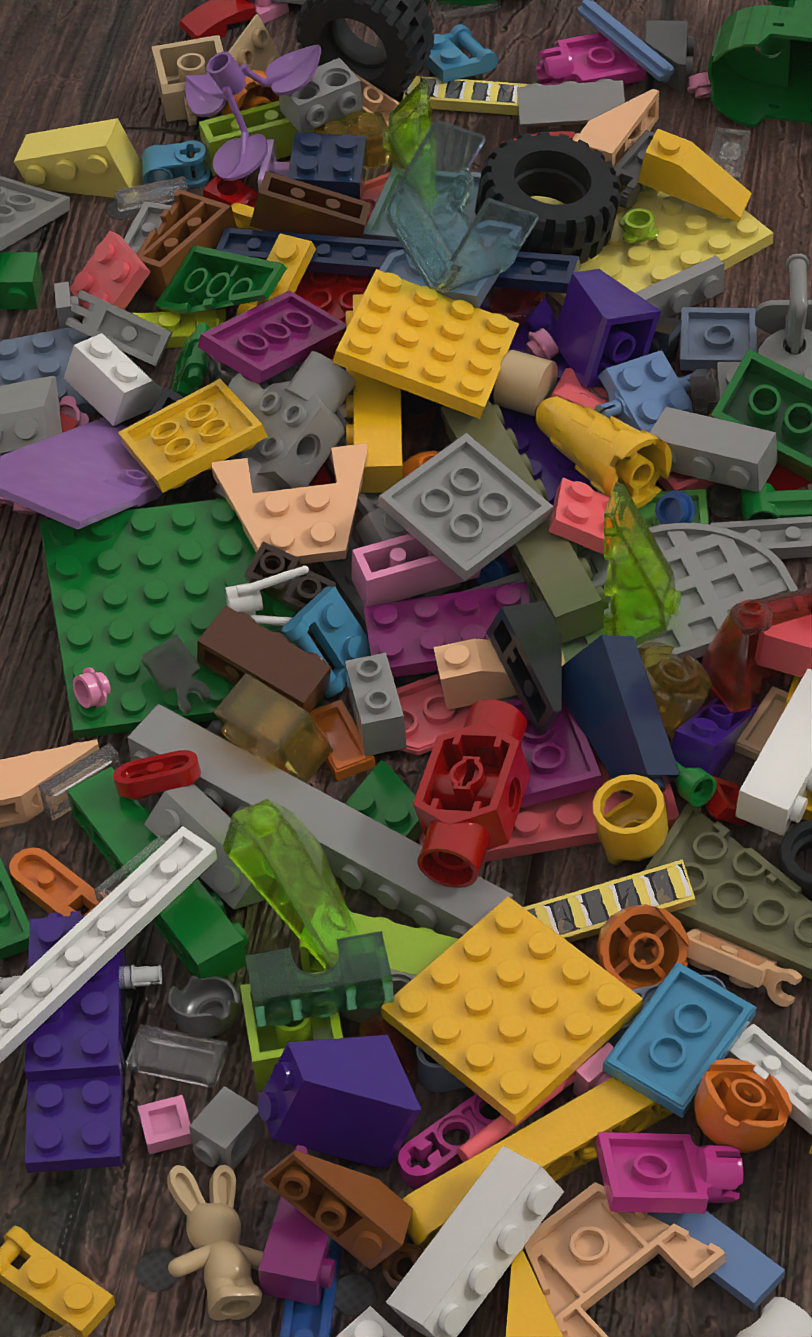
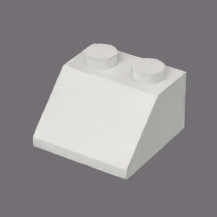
(110, 380)

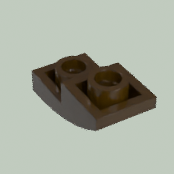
(291, 593)

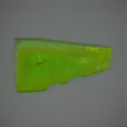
(408, 127)
(637, 573)
(292, 875)

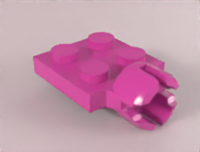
(585, 61)
(666, 1172)

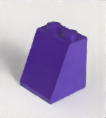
(602, 325)
(341, 1099)

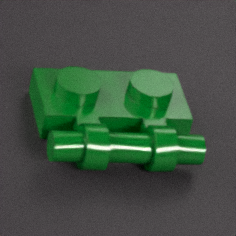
(191, 364)

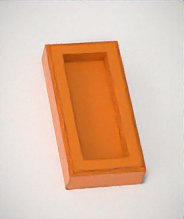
(343, 736)

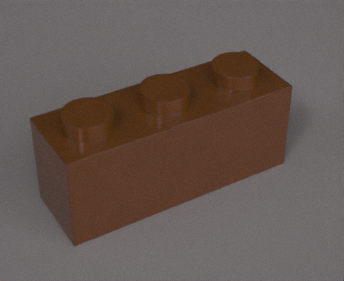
(307, 209)
(241, 646)

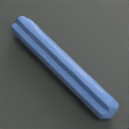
(626, 40)

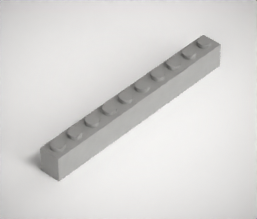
(355, 845)

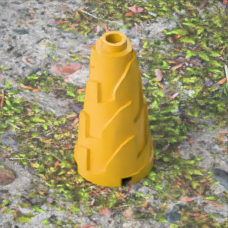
(606, 448)

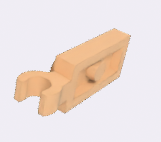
(742, 965)

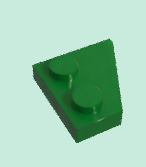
(387, 801)

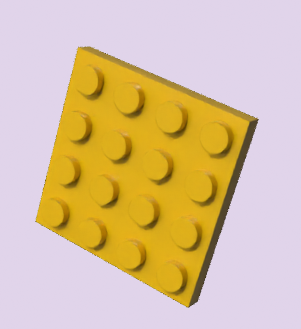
(426, 343)
(512, 1009)

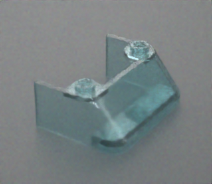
(431, 217)

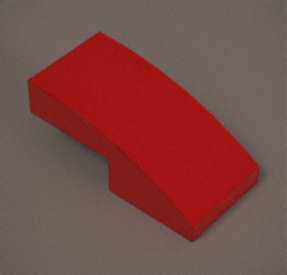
(215, 15)

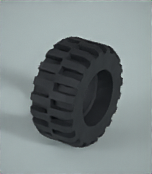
(398, 24)
(561, 171)

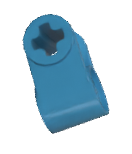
(175, 161)

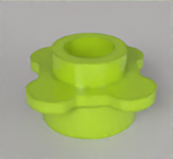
(638, 226)

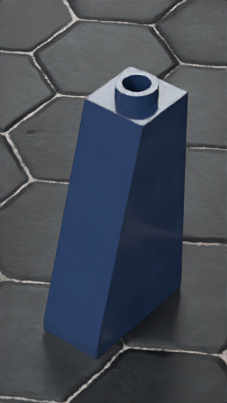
(618, 710)

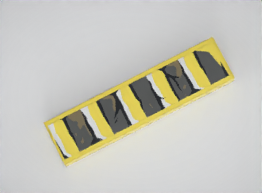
(471, 95)
(587, 910)

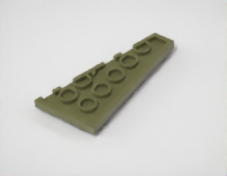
(739, 892)

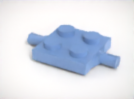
(643, 389)

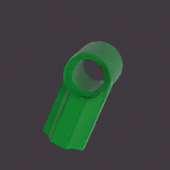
(775, 504)

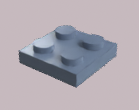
(715, 336)

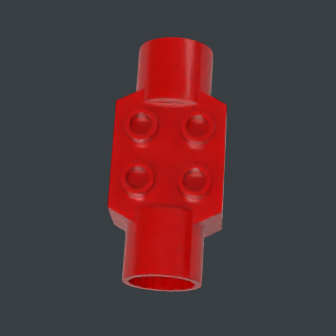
(471, 792)

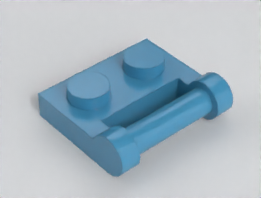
(450, 63)
(335, 631)

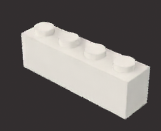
(783, 771)
(475, 1245)

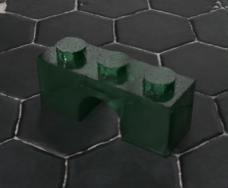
(289, 994)

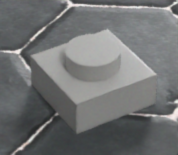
(64, 303)

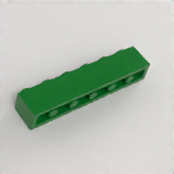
(195, 920)

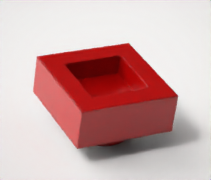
(724, 802)

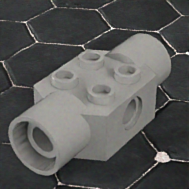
(299, 426)

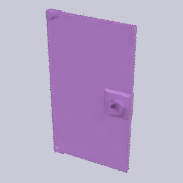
(78, 475)

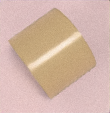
(524, 382)

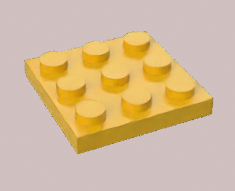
(192, 434)

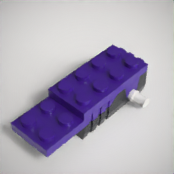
(78, 1062)

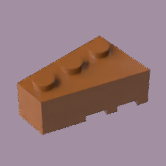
(187, 223)

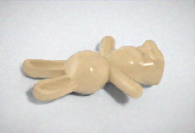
(216, 1236)

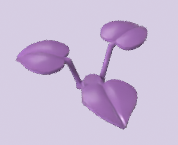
(210, 91)

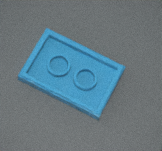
(678, 1038)

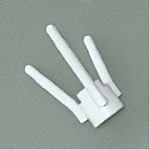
(248, 597)

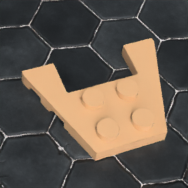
(302, 521)
(590, 1251)

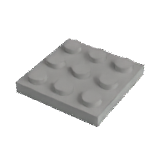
(465, 506)

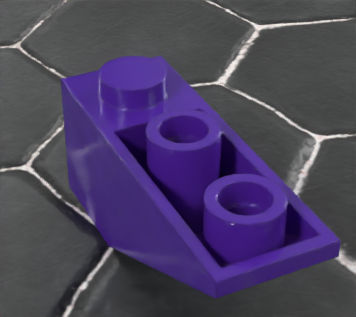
(710, 737)

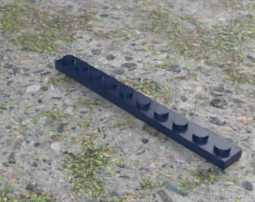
(364, 256)

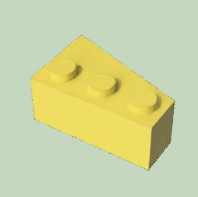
(81, 159)

